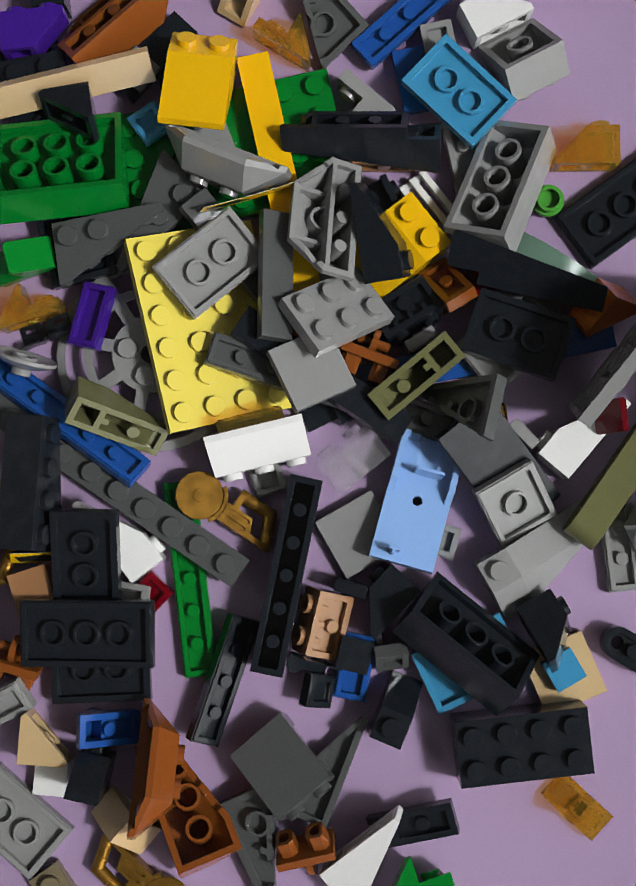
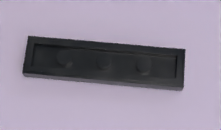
(222, 680)

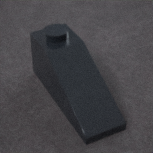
(380, 244)

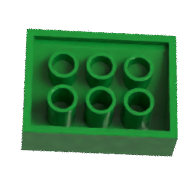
(61, 173)

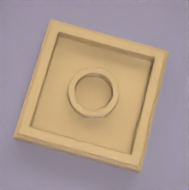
(582, 690)

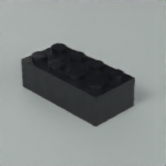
(522, 743)

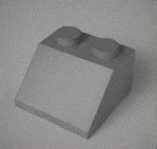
(526, 58)

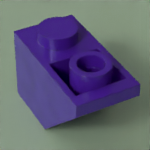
(30, 29)

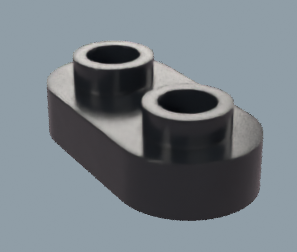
(626, 651)

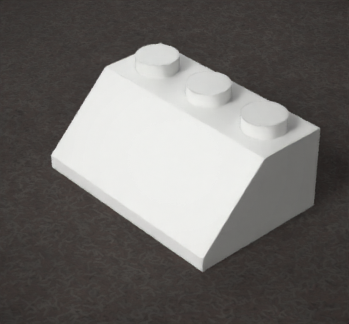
(258, 448)

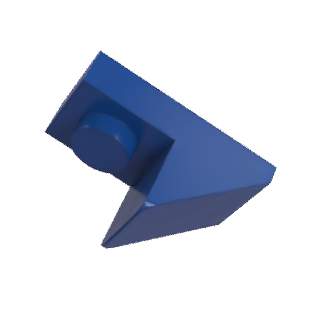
(107, 728)

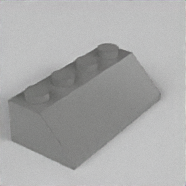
(503, 183)

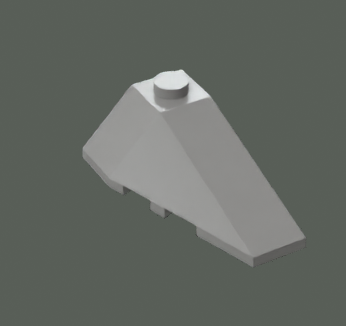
(528, 563)

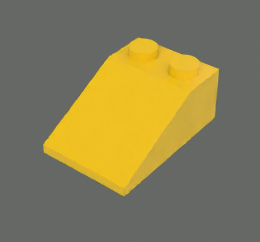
(198, 80)
(421, 236)

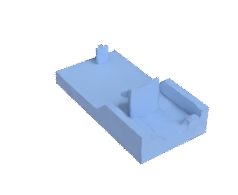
(408, 532)

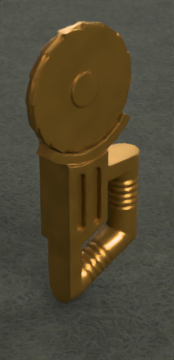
(203, 497)
(130, 866)

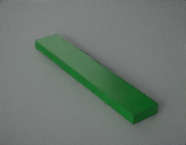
(192, 606)

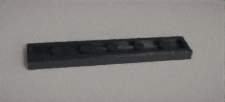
(353, 401)

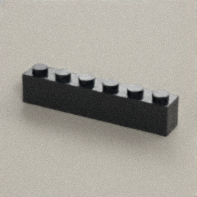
(286, 576)

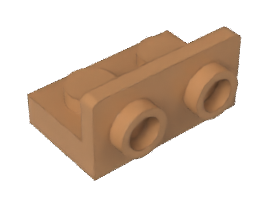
(321, 623)

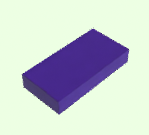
(92, 316)

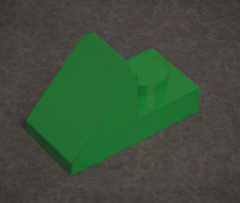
(26, 259)
(407, 876)

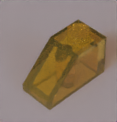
(591, 150)

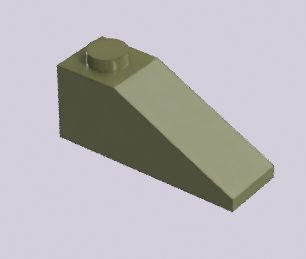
(416, 375)
(113, 417)

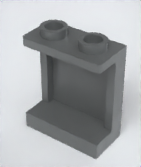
(282, 768)

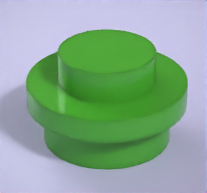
(549, 201)

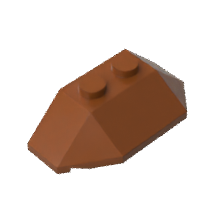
(112, 28)
(154, 770)

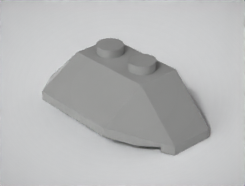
(224, 165)
(323, 218)

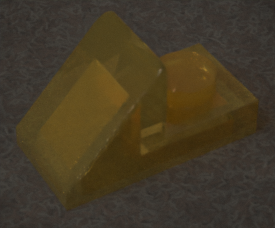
(289, 45)
(20, 313)
(577, 805)

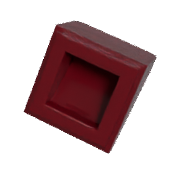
(613, 418)

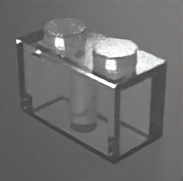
(352, 458)

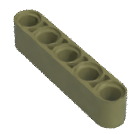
(605, 495)

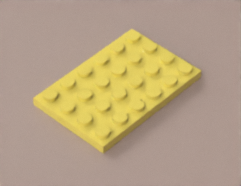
(178, 345)

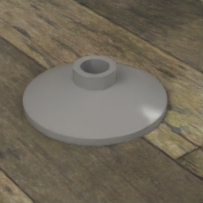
(24, 361)

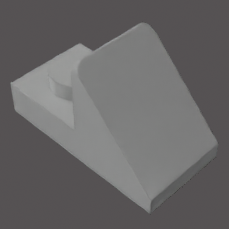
(356, 91)

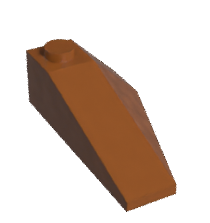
(197, 826)

